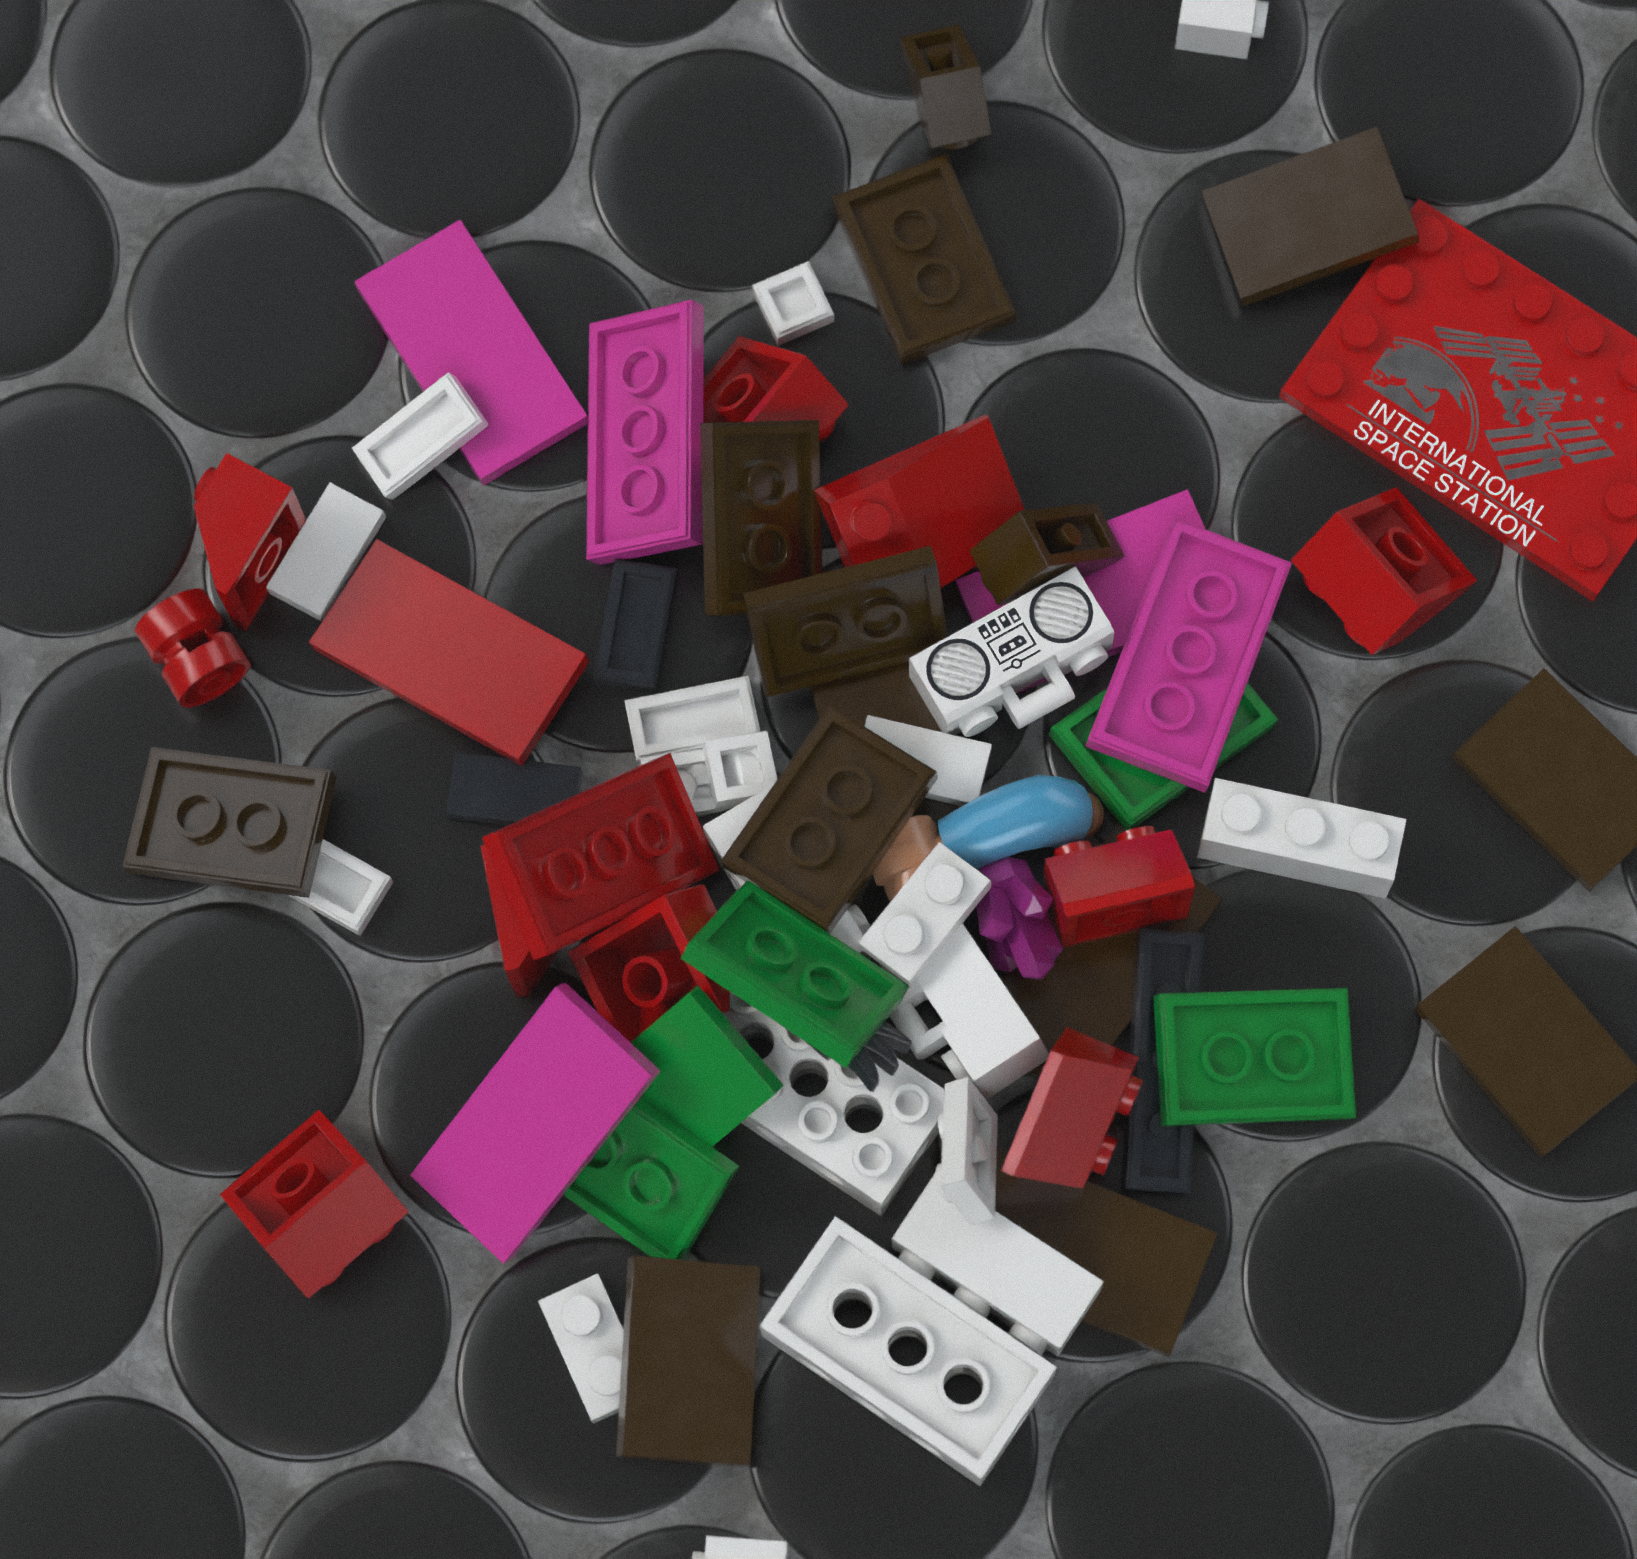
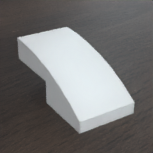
(725, 771)

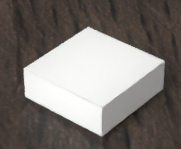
(793, 303)

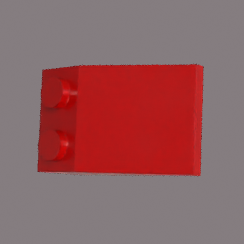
(932, 495)

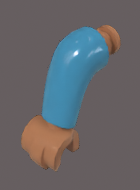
(994, 826)

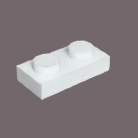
(925, 914)
(968, 1151)
(589, 1342)

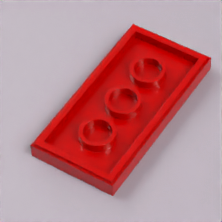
(449, 652)
(600, 855)

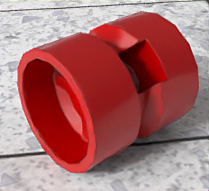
(189, 641)

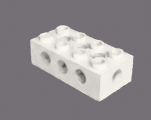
(815, 1128)
(902, 1305)

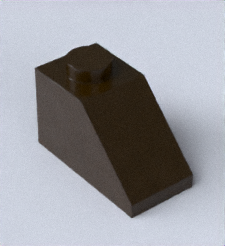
(946, 87)
(1043, 545)

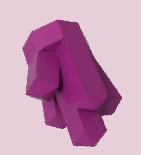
(1017, 920)

